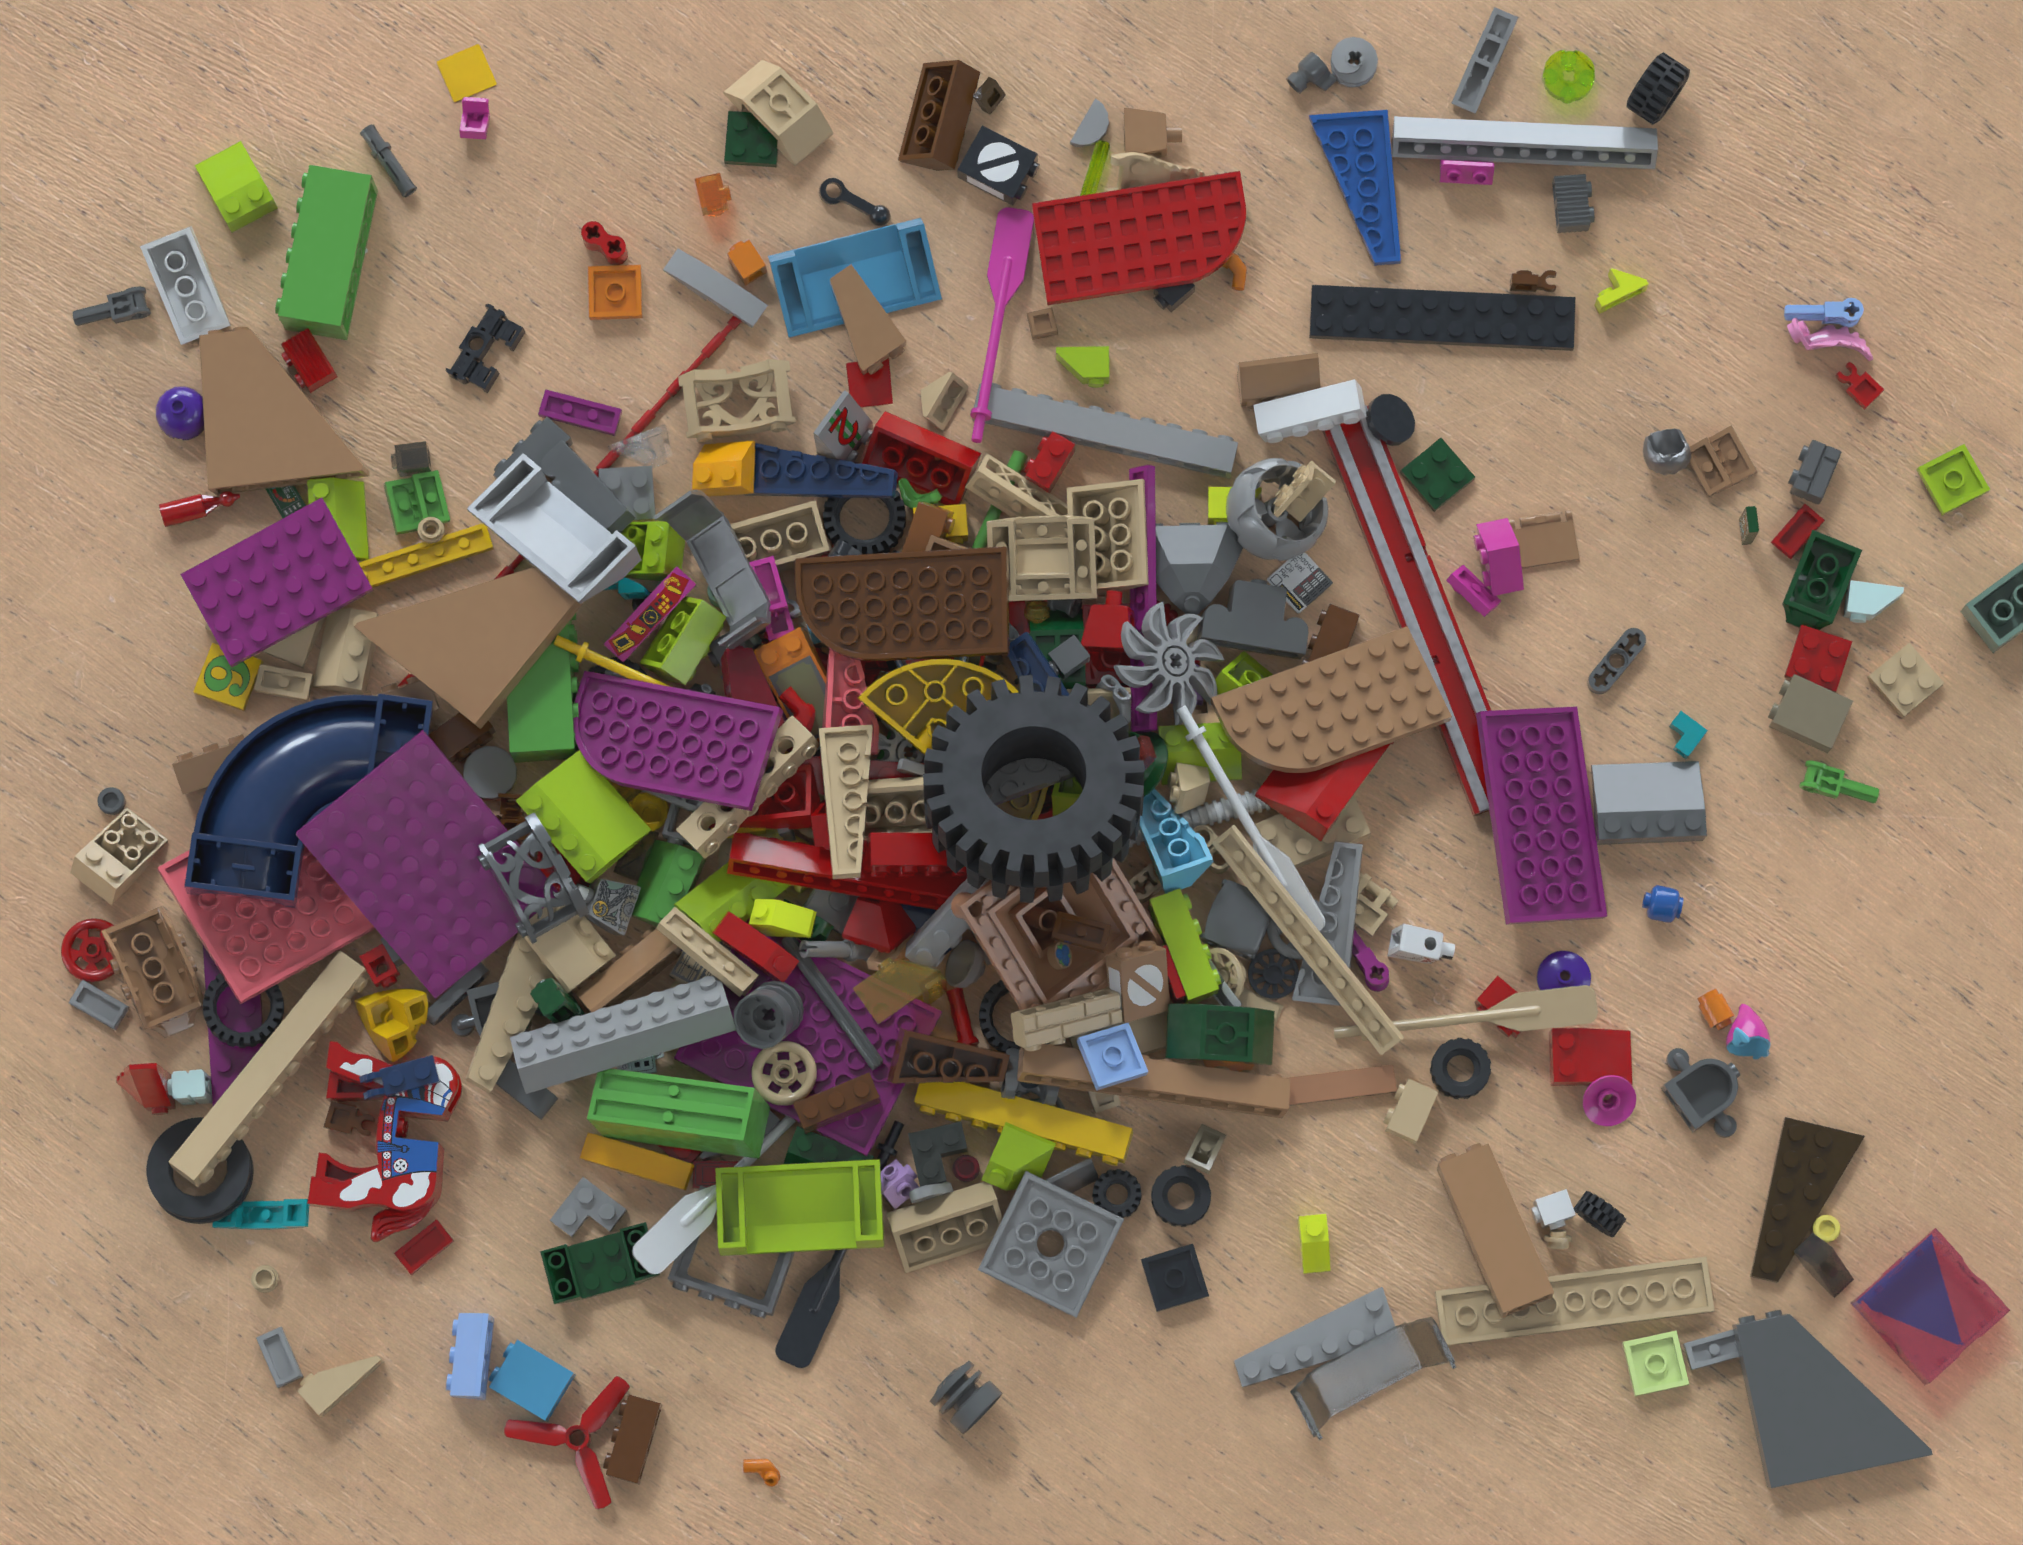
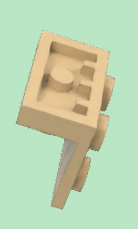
(1303, 492)

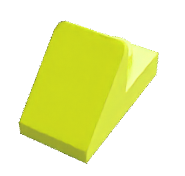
(1625, 287)

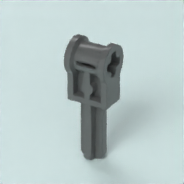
(120, 307)

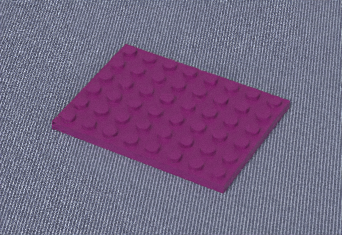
(411, 864)
(836, 1058)

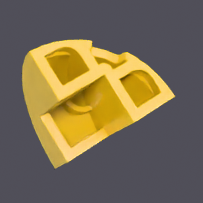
(393, 1019)

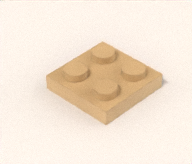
(1905, 680)

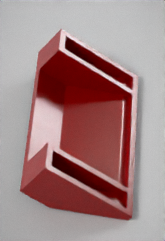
(1319, 796)

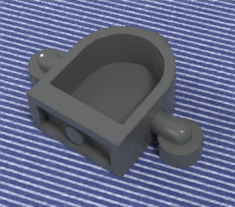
(480, 1003)
(1702, 1091)

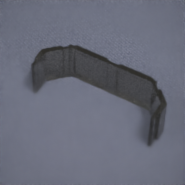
(1369, 1370)

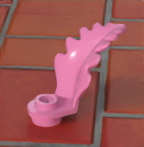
(1828, 337)

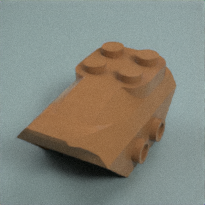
(155, 971)

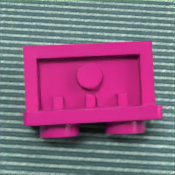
(1466, 172)

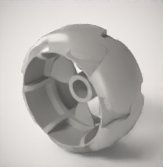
(1252, 518)

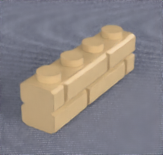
(1066, 1018)

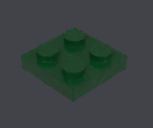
(749, 141)
(1437, 474)

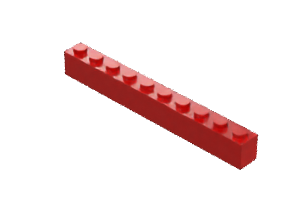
(812, 868)

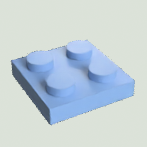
(1112, 1056)

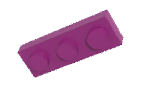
(580, 412)

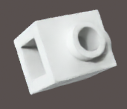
(1553, 1210)

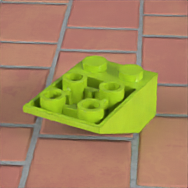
(658, 548)

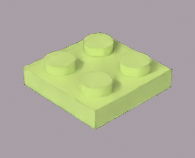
(1655, 1363)

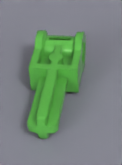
(1830, 782)

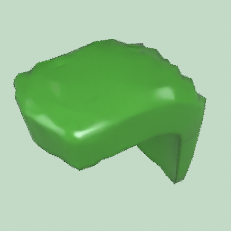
(911, 498)

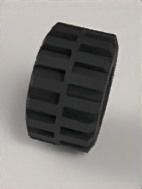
(1658, 88)

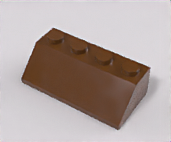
(939, 115)

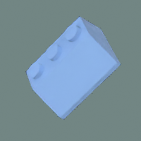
(470, 1356)

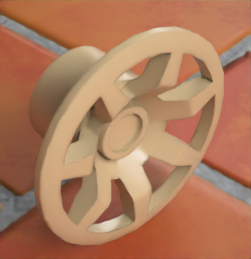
(1231, 971)

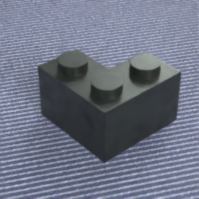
(931, 1145)

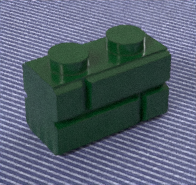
(555, 1001)

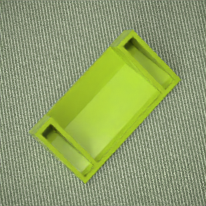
(799, 1207)

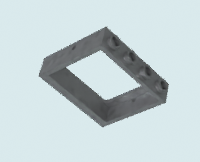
(733, 1299)

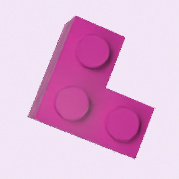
(1501, 556)

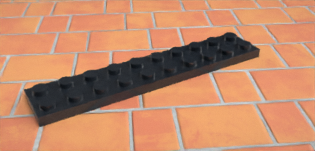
(1442, 317)

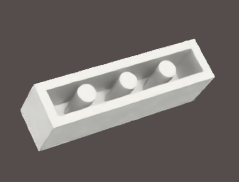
(1310, 411)

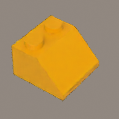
(725, 469)

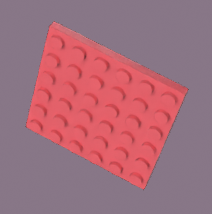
(262, 940)

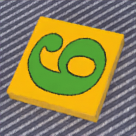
(227, 683)

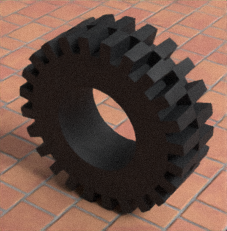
(1020, 849)

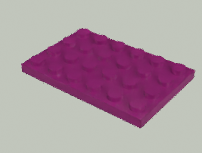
(276, 582)

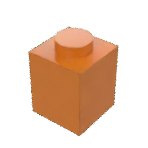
(746, 262)

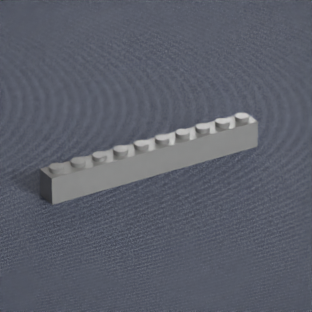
(1524, 142)
(1111, 431)

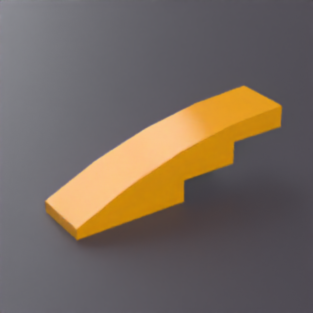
(636, 1161)

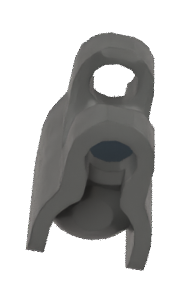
(1011, 1086)

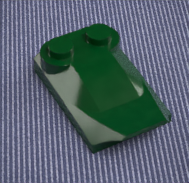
(1820, 581)

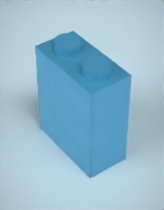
(531, 1380)

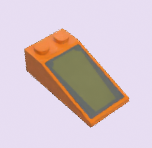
(795, 663)

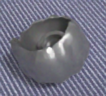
(1666, 451)

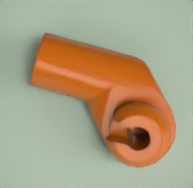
(1239, 272)
(764, 1468)

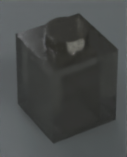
(411, 458)

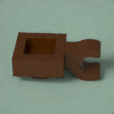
(1526, 281)

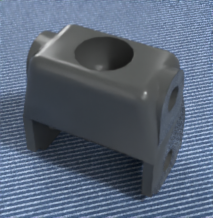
(1236, 921)

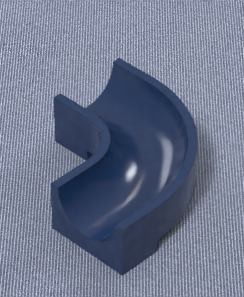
(283, 780)

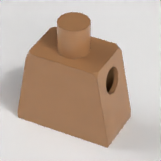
(1148, 133)

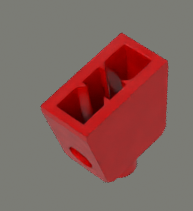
(1106, 623)

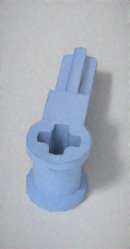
(1828, 313)

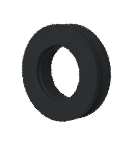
(197, 1208)

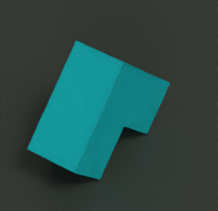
(1690, 731)

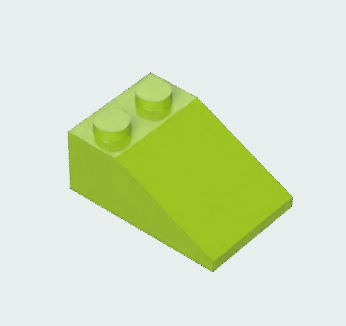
(236, 186)

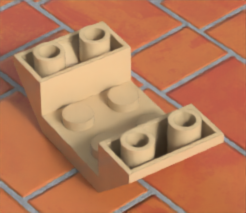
(782, 109)

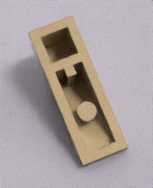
(332, 1385)

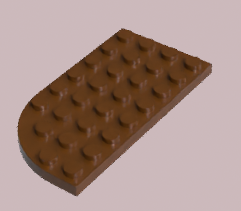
(908, 603)

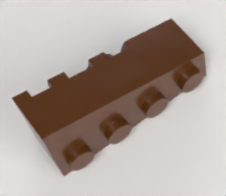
(937, 1059)

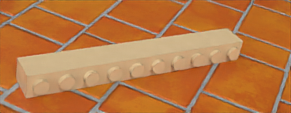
(269, 1069)

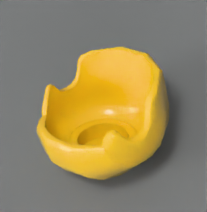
(651, 810)

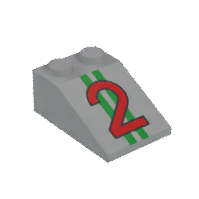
(843, 430)

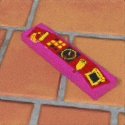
(649, 614)

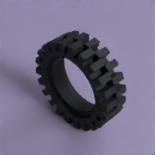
(876, 545)

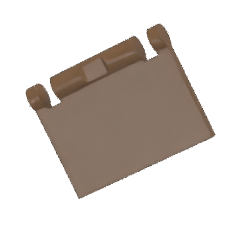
(1546, 539)

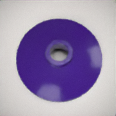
(1550, 968)

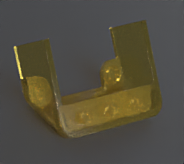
(897, 985)

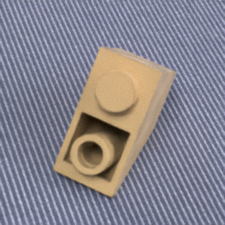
(1188, 786)

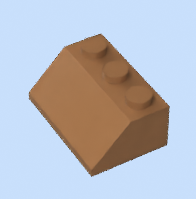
(1277, 378)

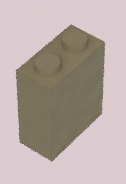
(1809, 713)

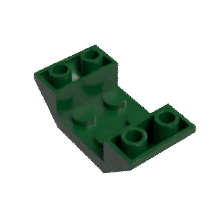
(1053, 633)
(1220, 1033)
(595, 1266)

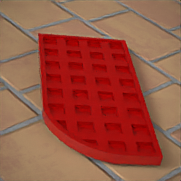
(1138, 237)

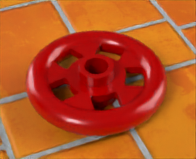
(70, 955)

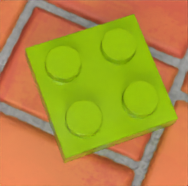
(1953, 479)

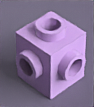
(897, 1183)

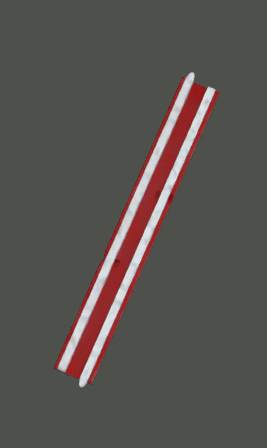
(1414, 592)

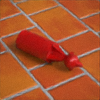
(194, 507)

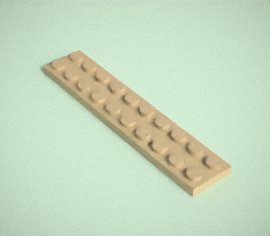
(1581, 1302)

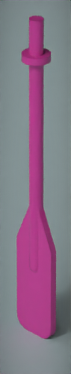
(1005, 277)

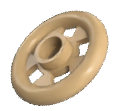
(785, 1096)

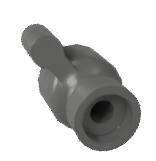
(1311, 70)

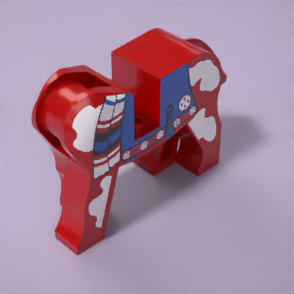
(407, 1169)

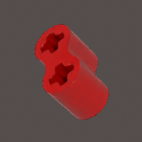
(604, 243)

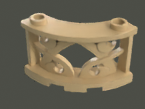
(707, 380)

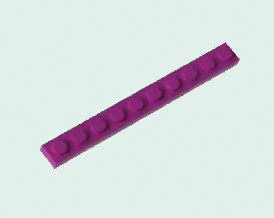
(1144, 597)

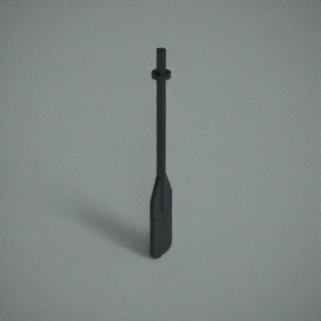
(821, 1293)

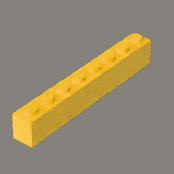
(1065, 1128)

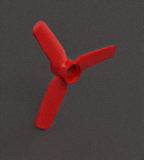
(591, 1421)

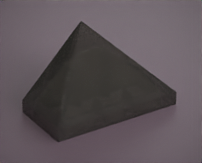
(634, 861)

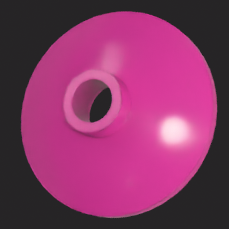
(1616, 1108)

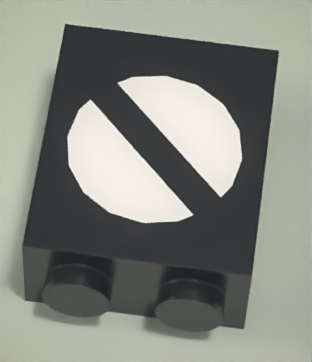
(998, 166)

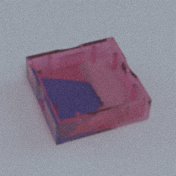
(1930, 1306)

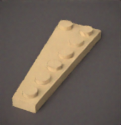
(845, 779)
(509, 1013)

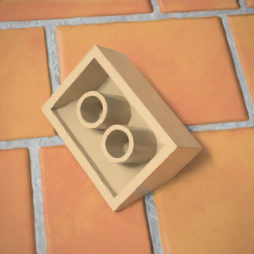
(345, 653)
(571, 950)

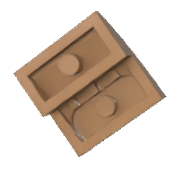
(1721, 461)

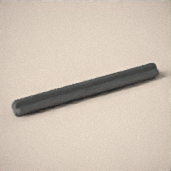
(834, 1004)

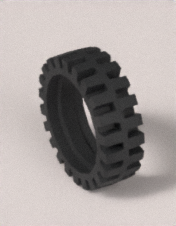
(986, 1019)
(236, 1038)

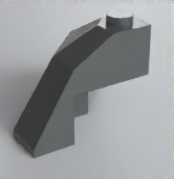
(1195, 562)

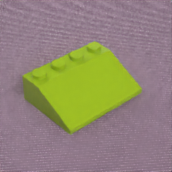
(584, 816)

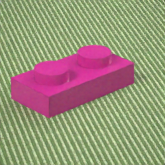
(1473, 590)

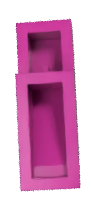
(769, 578)

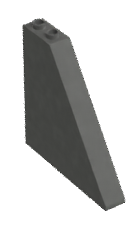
(1811, 1409)

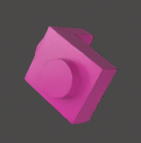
(474, 118)

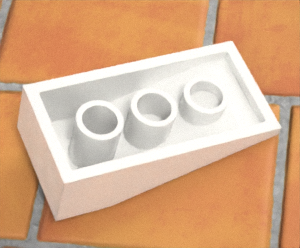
(185, 284)

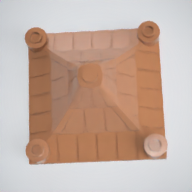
(1020, 932)

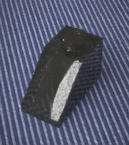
(1823, 1264)

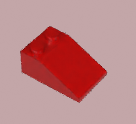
(1588, 1054)

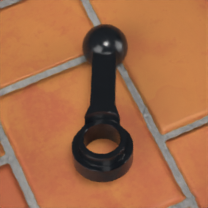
(878, 214)

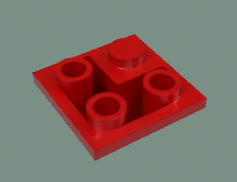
(878, 924)

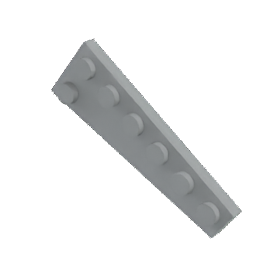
(1338, 907)
(1318, 1340)

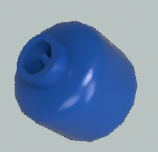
(1663, 904)

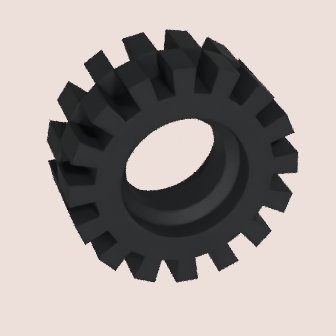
(1117, 1177)
(1599, 1214)

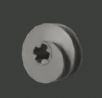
(1354, 49)

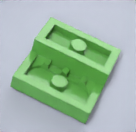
(416, 499)

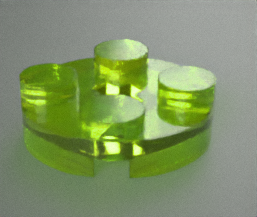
(1570, 61)

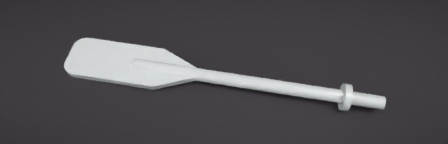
(1275, 859)
(689, 1218)

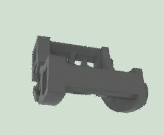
(536, 841)

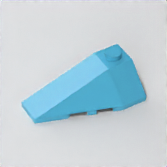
(1173, 846)

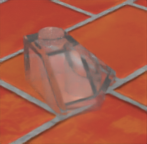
(645, 448)

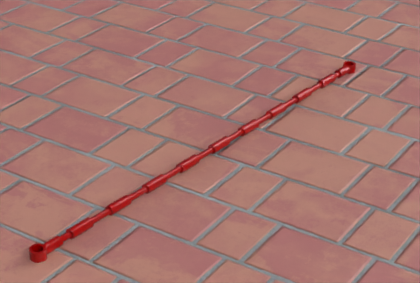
(641, 424)

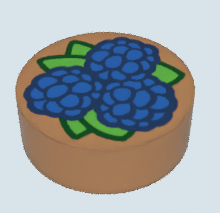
(1059, 955)

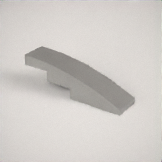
(1484, 60)
(715, 287)

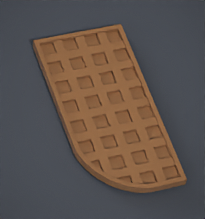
(1334, 706)

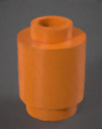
(1715, 1009)

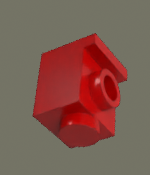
(375, 958)

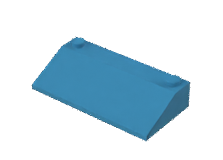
(889, 259)

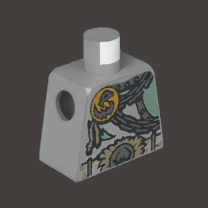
(610, 904)

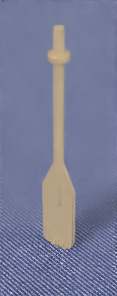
(1519, 1012)

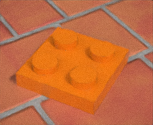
(615, 292)

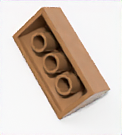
(630, 972)

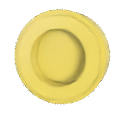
(1826, 1228)

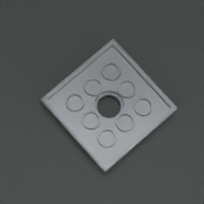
(1059, 1279)

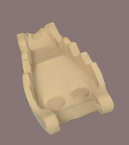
(1144, 170)

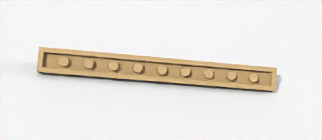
(1307, 940)

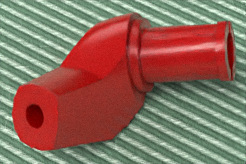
(802, 712)

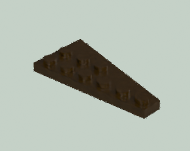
(1803, 1177)

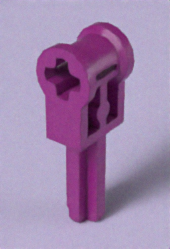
(1369, 964)

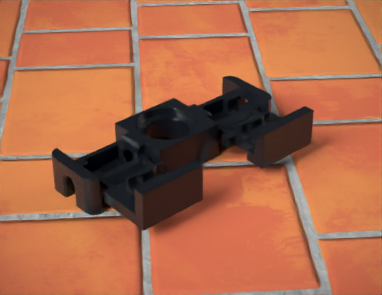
(466, 362)

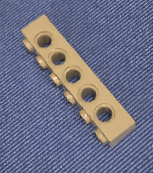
(695, 827)

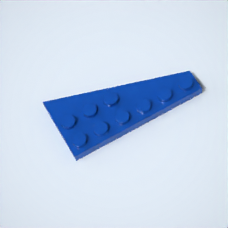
(1361, 161)

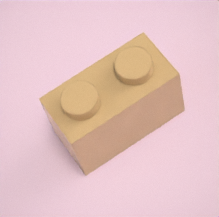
(1411, 1110)

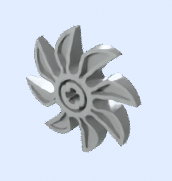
(1168, 662)

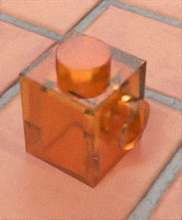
(712, 194)

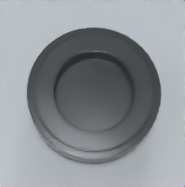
(111, 801)

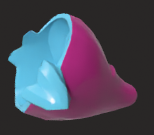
(1748, 1035)

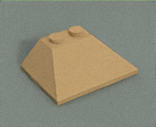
(1047, 556)

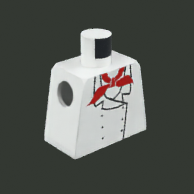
(1408, 944)

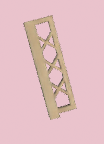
(1012, 500)
(707, 952)

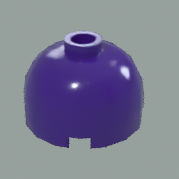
(180, 413)

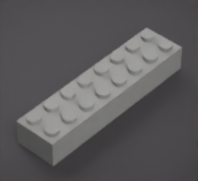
(622, 1033)

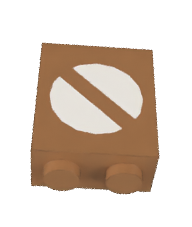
(1140, 979)

